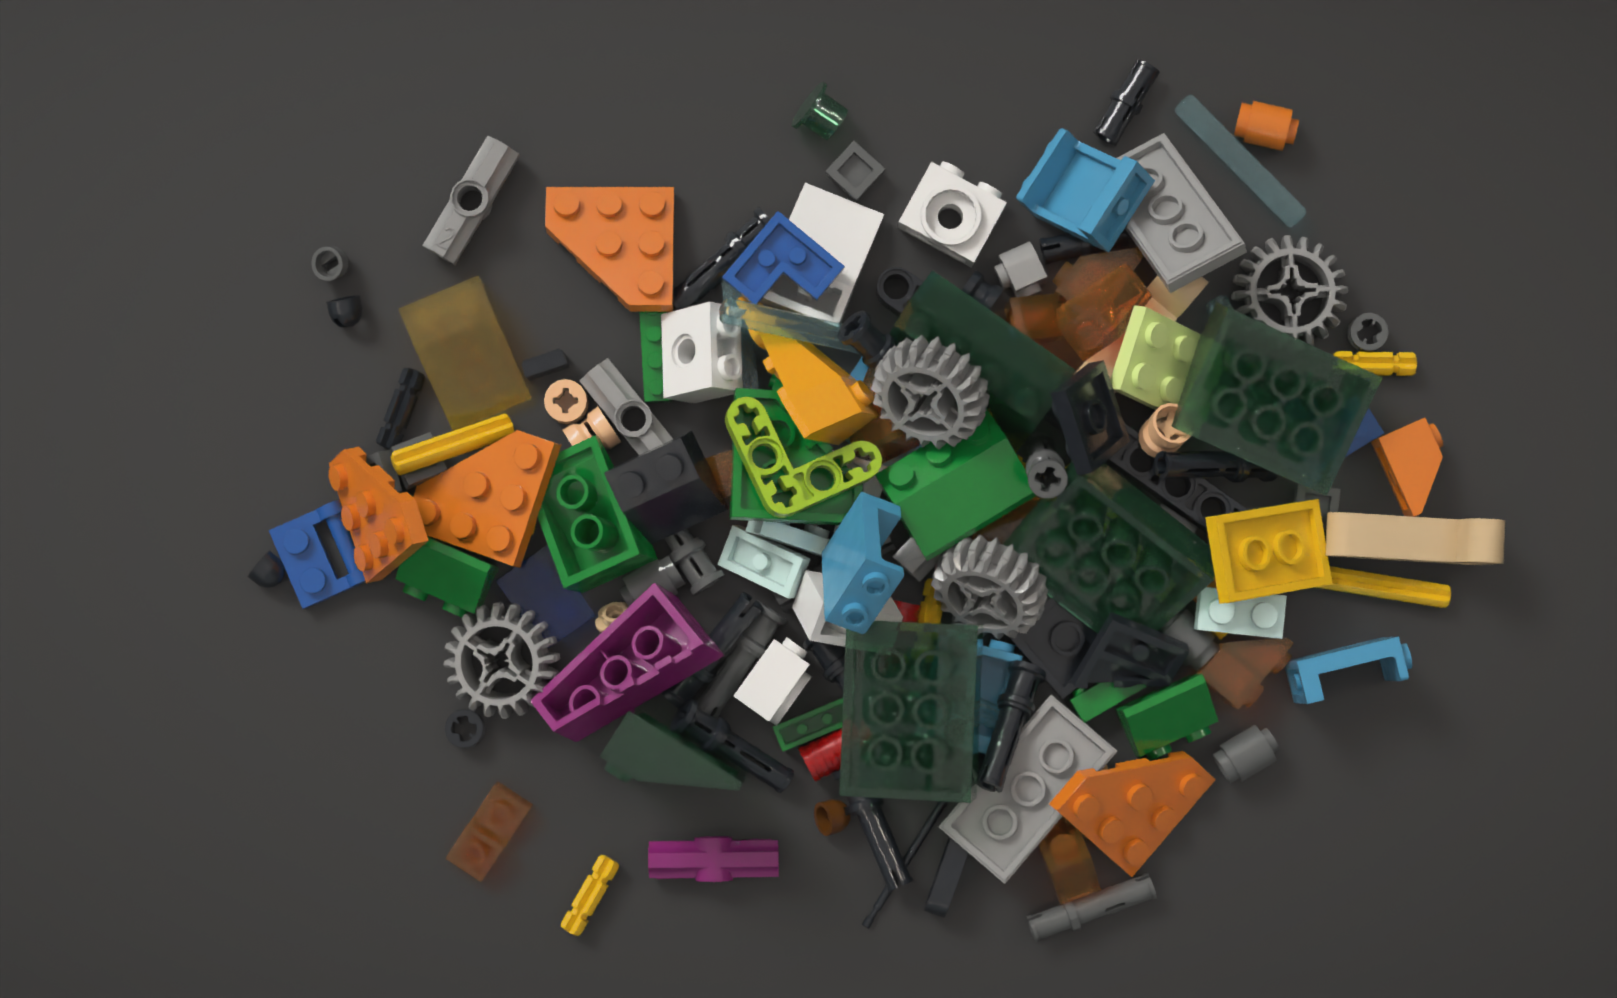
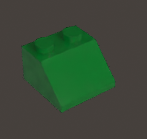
(448, 575)
(1168, 715)

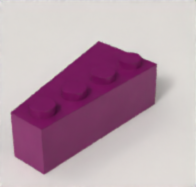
(626, 665)

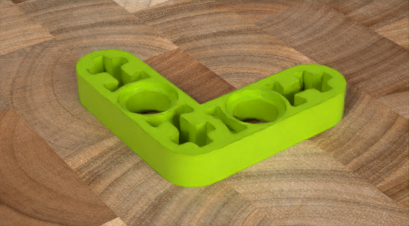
(799, 478)

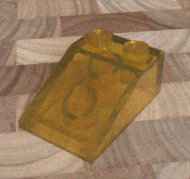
(465, 353)

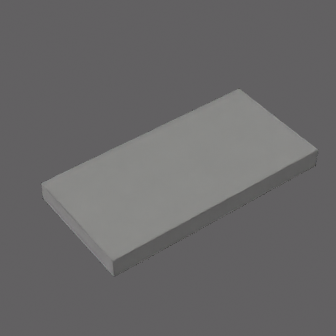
(1178, 220)
(1010, 824)

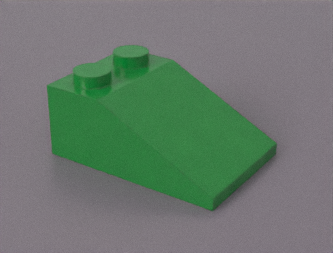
(585, 524)

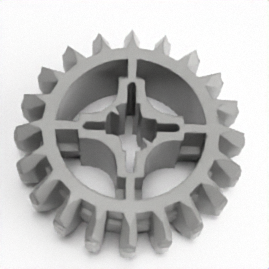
(1289, 271)
(930, 392)
(990, 586)
(485, 651)

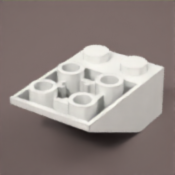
(844, 232)

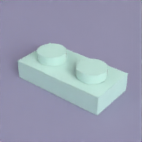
(810, 540)
(763, 561)
(1251, 617)

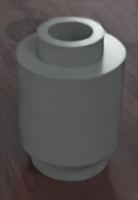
(658, 571)
(1200, 642)
(1246, 754)

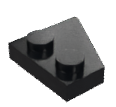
(1130, 656)

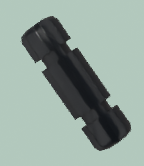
(400, 408)

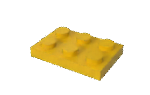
(1268, 551)

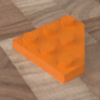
(619, 239)
(490, 497)
(380, 520)
(1132, 805)

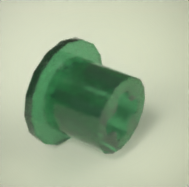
(820, 113)

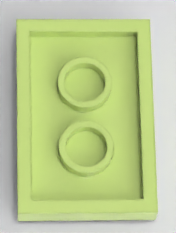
(1153, 358)

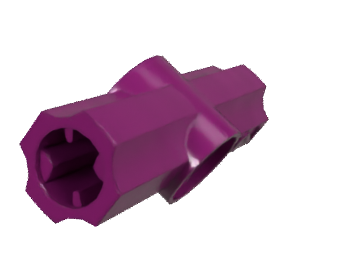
(713, 858)

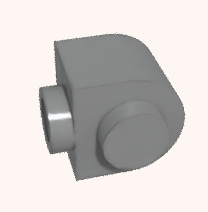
(1021, 271)

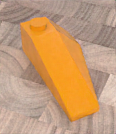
(815, 390)

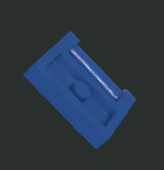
(308, 560)

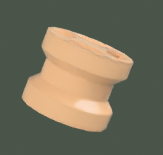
(567, 409)

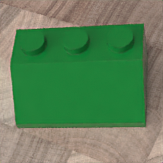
(957, 488)

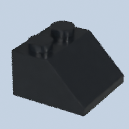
(667, 488)

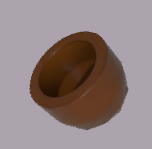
(831, 816)

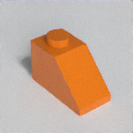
(1410, 462)

